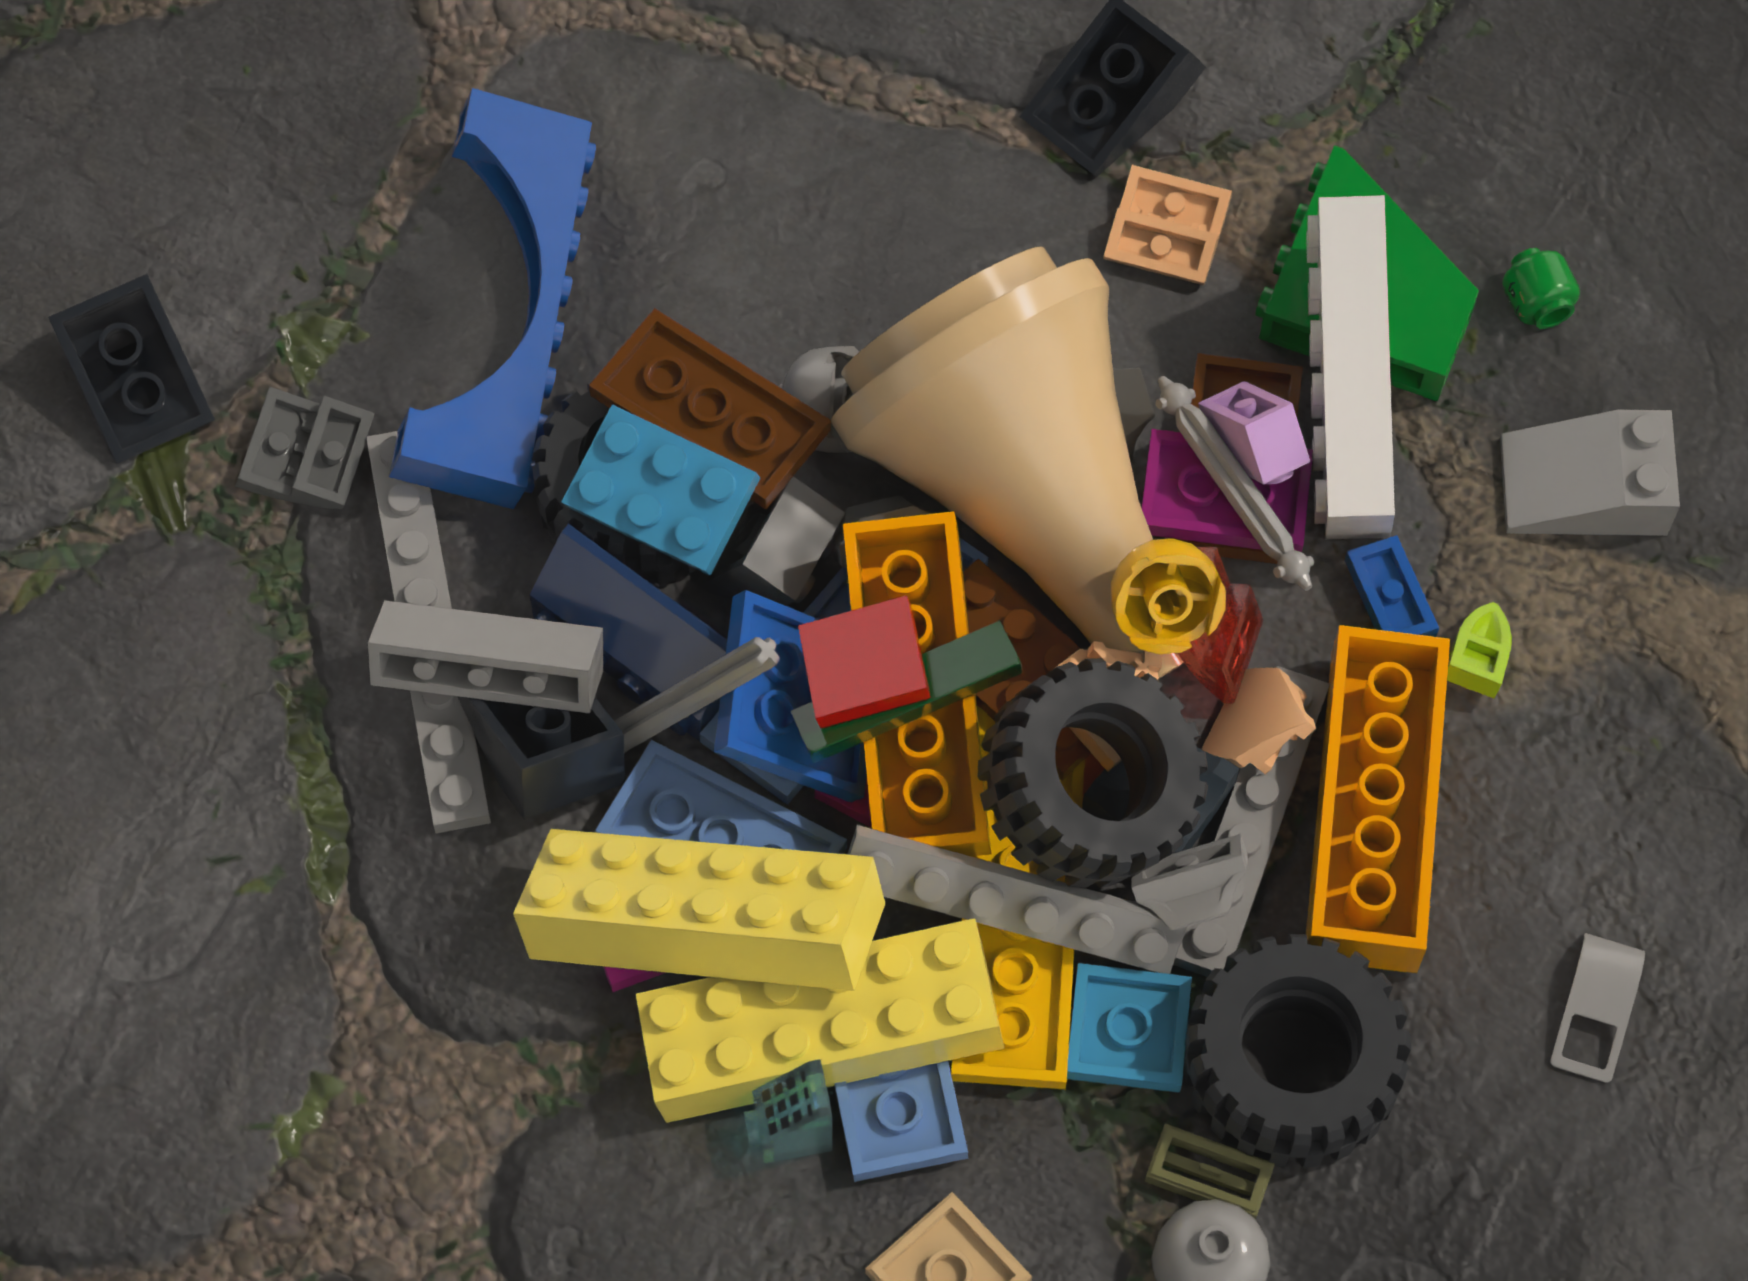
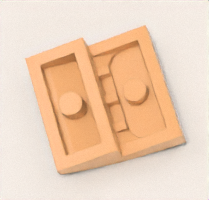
(1168, 225)

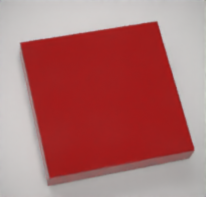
(863, 662)

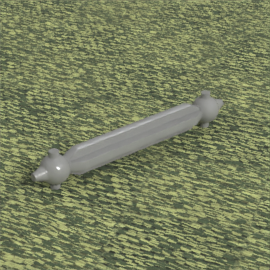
(1235, 483)

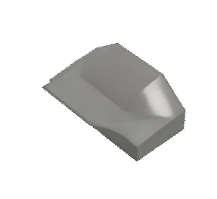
(1193, 883)

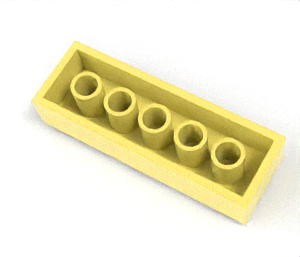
(701, 909)
(914, 1006)

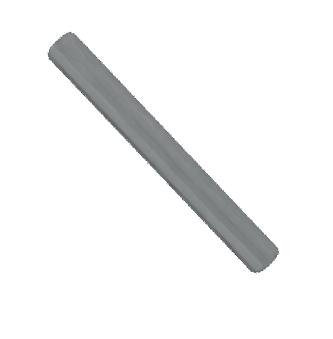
(697, 691)

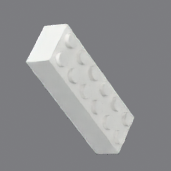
(1354, 365)

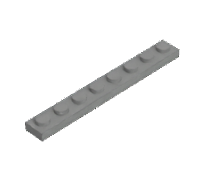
(420, 578)

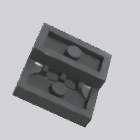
(305, 450)

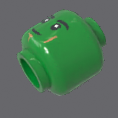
(1541, 288)

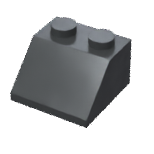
(777, 546)

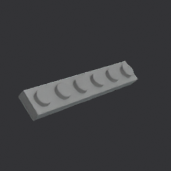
(1256, 814)
(1018, 901)

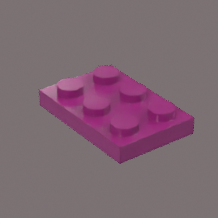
(1189, 505)

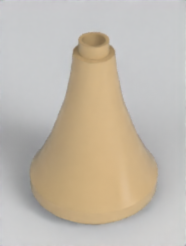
(1014, 423)

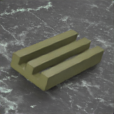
(1215, 1151)

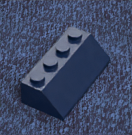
(645, 633)

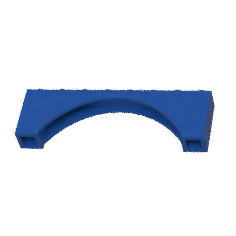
(487, 436)

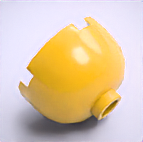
(1167, 596)

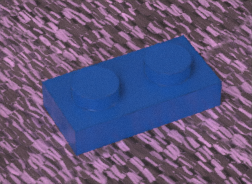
(1390, 588)

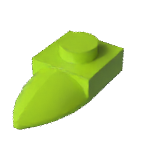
(1481, 651)

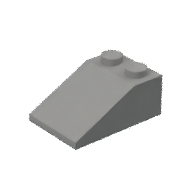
(1592, 475)

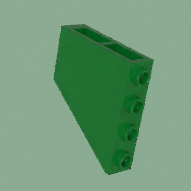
(1426, 291)

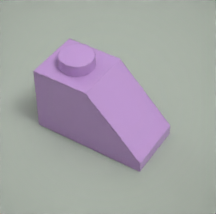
(1258, 431)

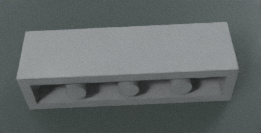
(486, 656)

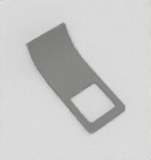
(1603, 992)

